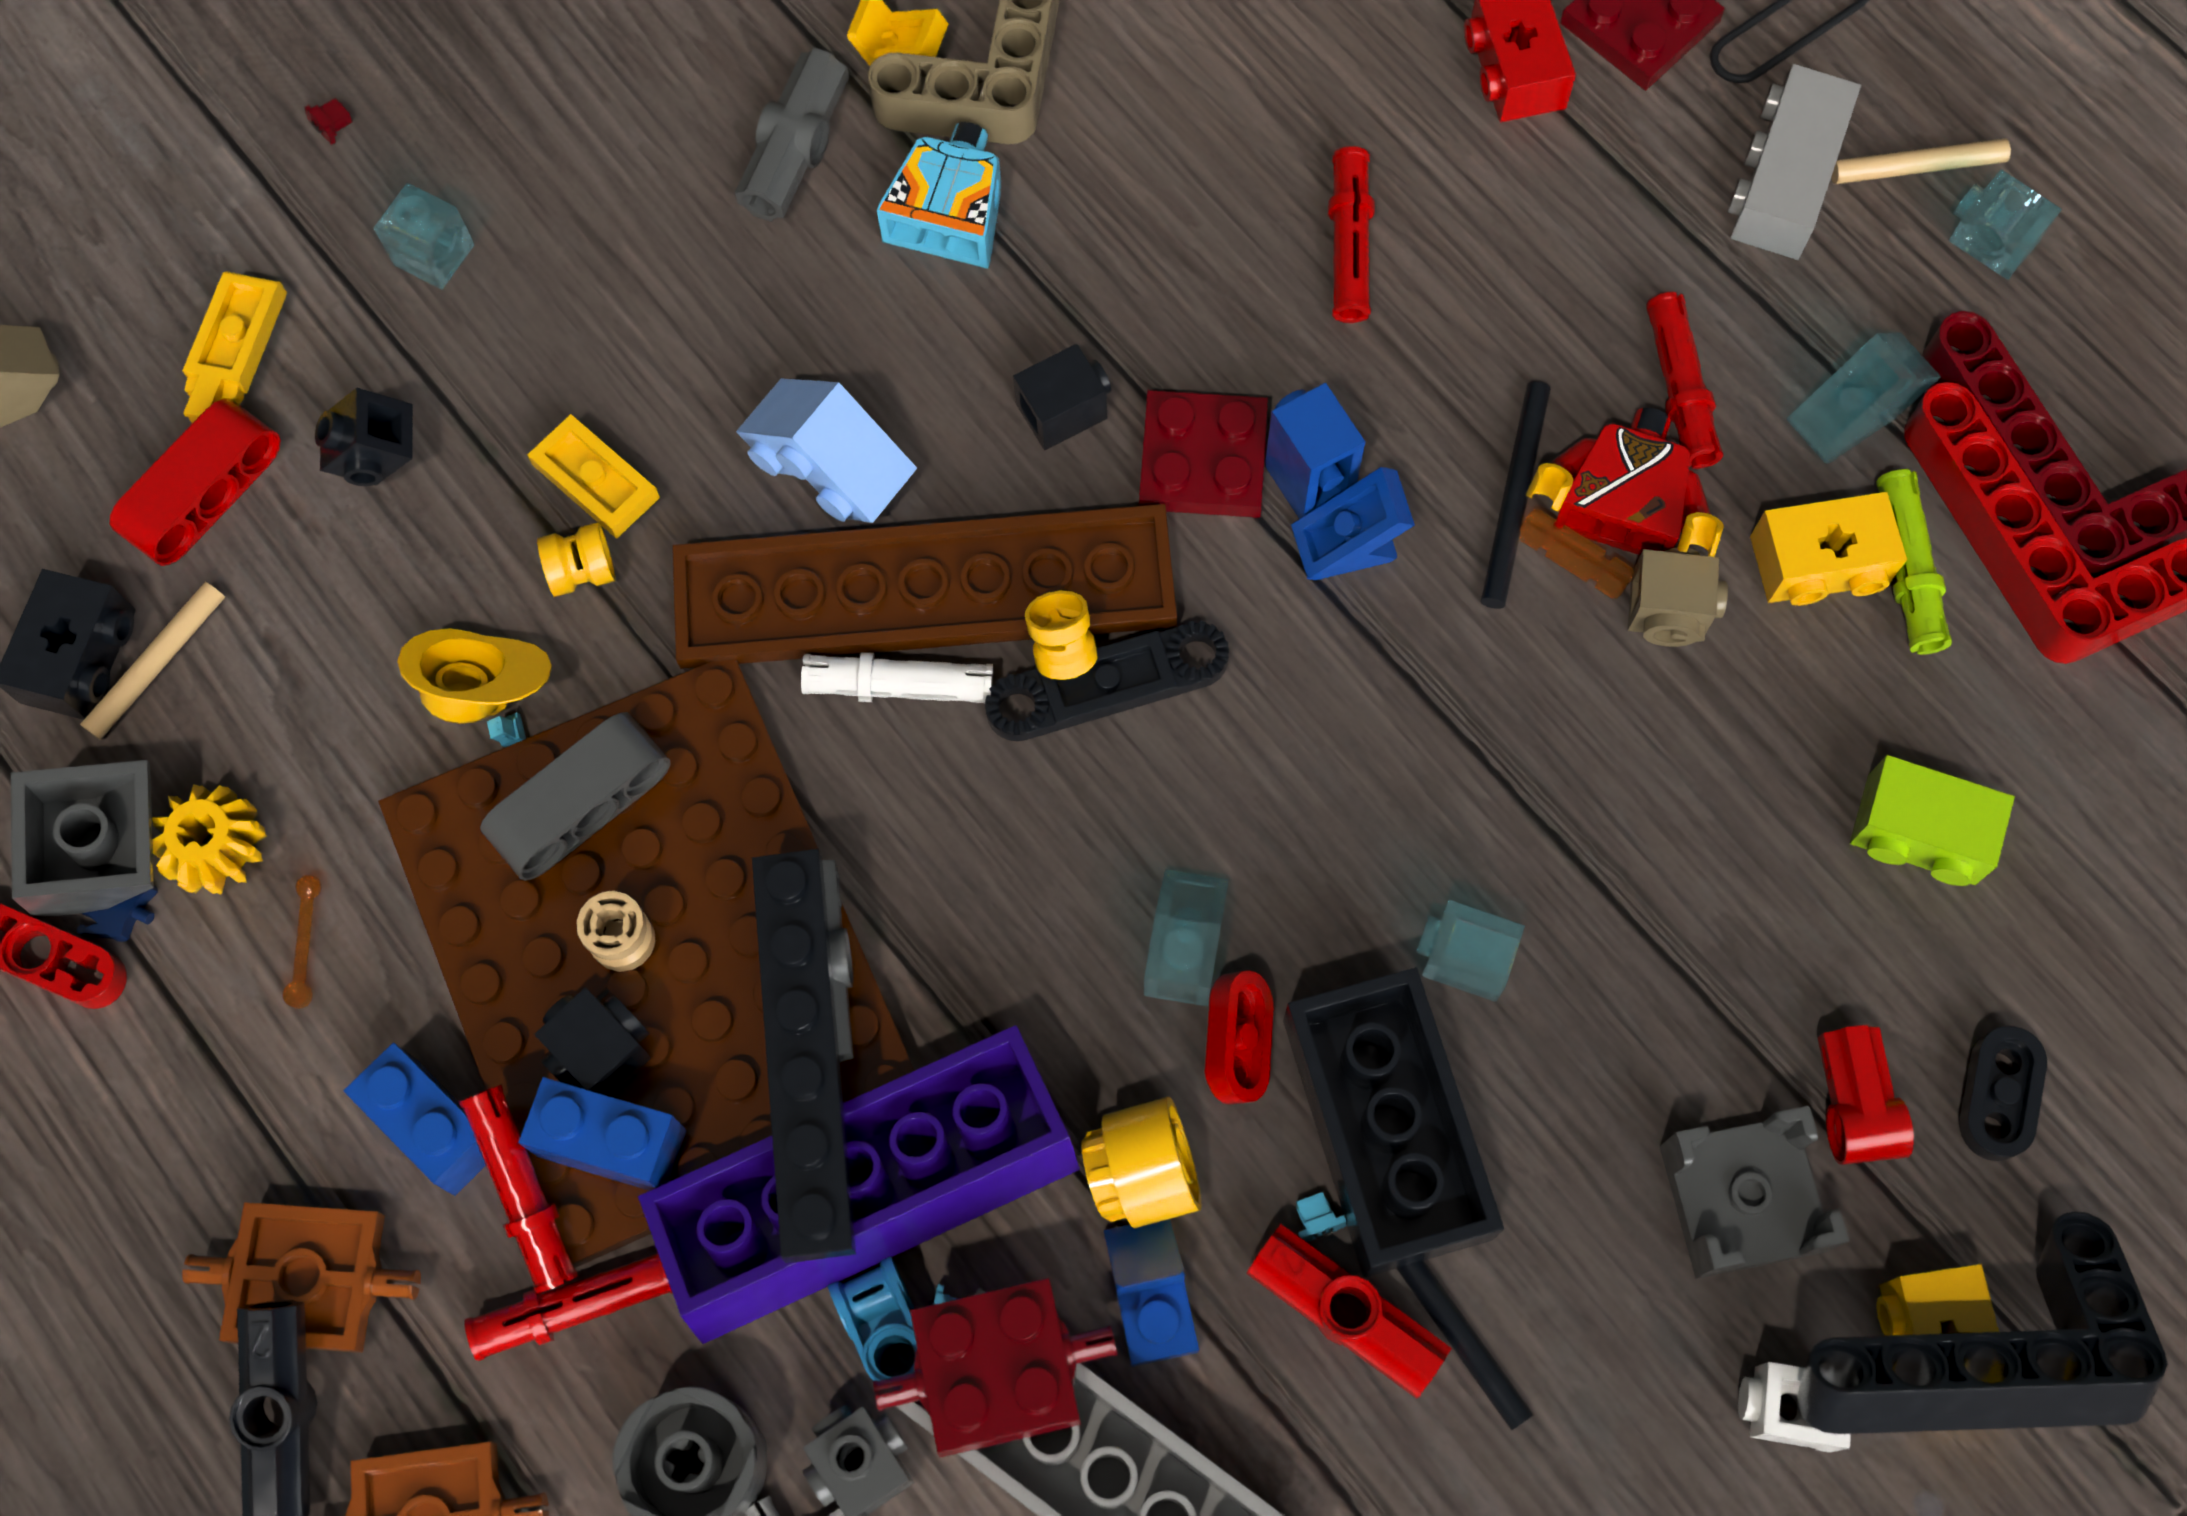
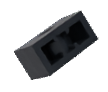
(66, 644)

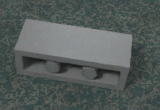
(1792, 161)

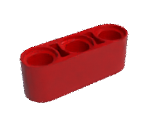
(195, 482)

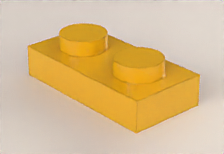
(593, 476)

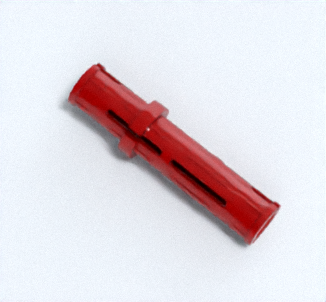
(1351, 212)
(1689, 401)
(519, 1190)
(565, 1307)

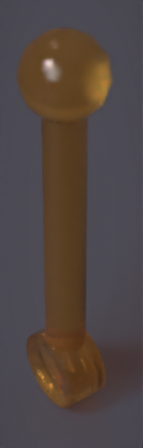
(297, 993)

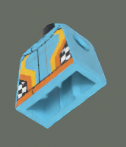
(945, 198)

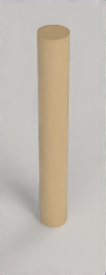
(1921, 161)
(152, 660)

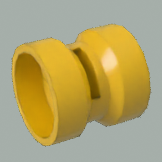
(562, 561)
(1061, 635)

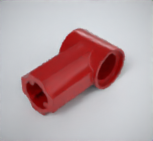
(1863, 1115)

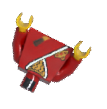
(1630, 489)

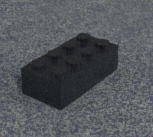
(1391, 1122)

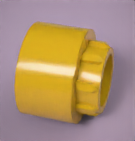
(1141, 1165)

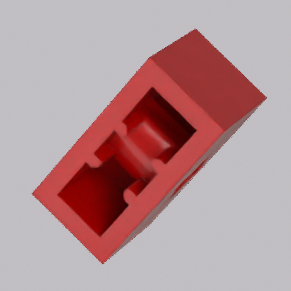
(1520, 57)

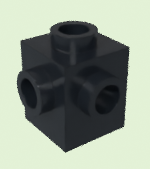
(365, 437)

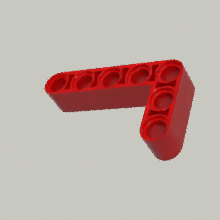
(2035, 537)

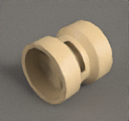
(626, 941)

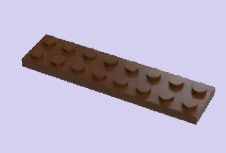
(917, 584)

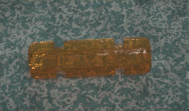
(1576, 553)

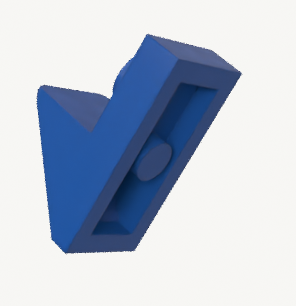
(1354, 527)
(1151, 1292)

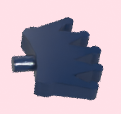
(119, 920)

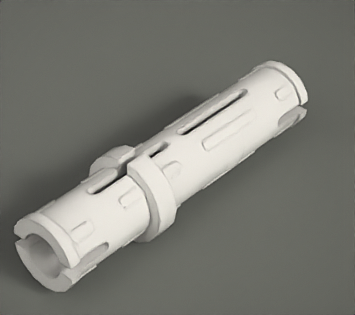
(895, 678)

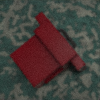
(328, 118)

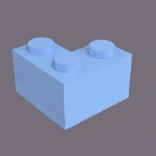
(831, 442)

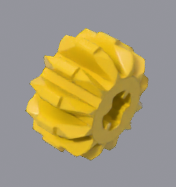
(206, 813)

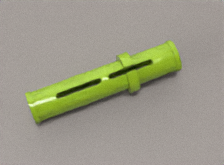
(1918, 584)

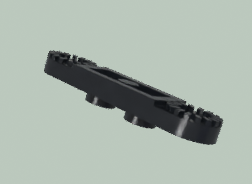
(1120, 680)

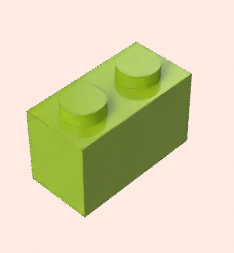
(1931, 821)

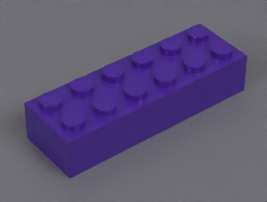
(919, 1164)

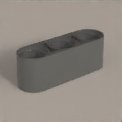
(575, 796)

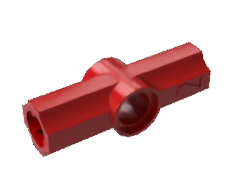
(1387, 1338)

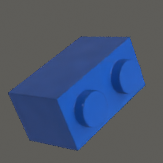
(1312, 448)
(419, 1118)
(602, 1135)

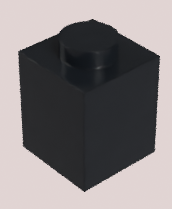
(1062, 396)

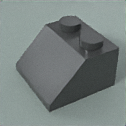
(81, 837)

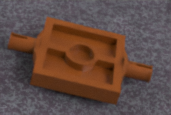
(310, 1258)
(436, 1484)

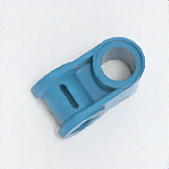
(875, 1313)

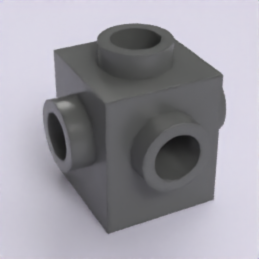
(877, 1479)

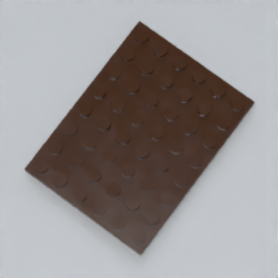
(688, 864)

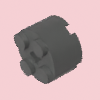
(681, 1421)

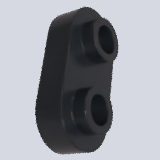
(2007, 1098)

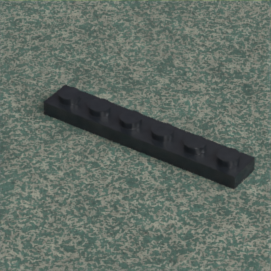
(802, 1058)

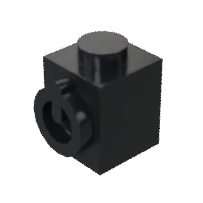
(592, 1041)

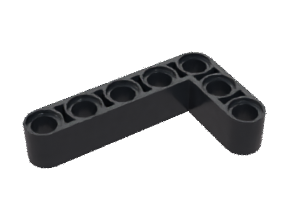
(2087, 1372)

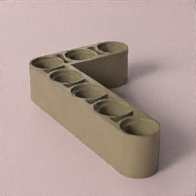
(981, 88)

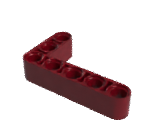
(2051, 462)

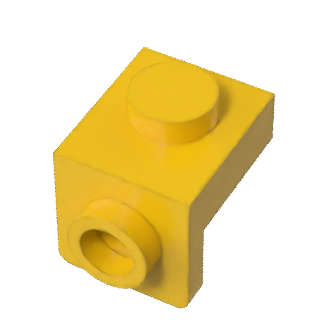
(880, 31)

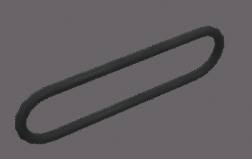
(1745, 78)

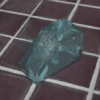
(1863, 395)
(1185, 937)

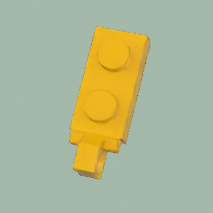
(231, 340)

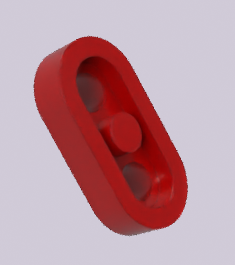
(1239, 1037)

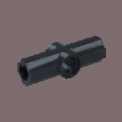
(273, 1366)

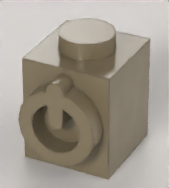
(1675, 596)

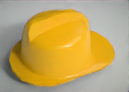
(471, 674)

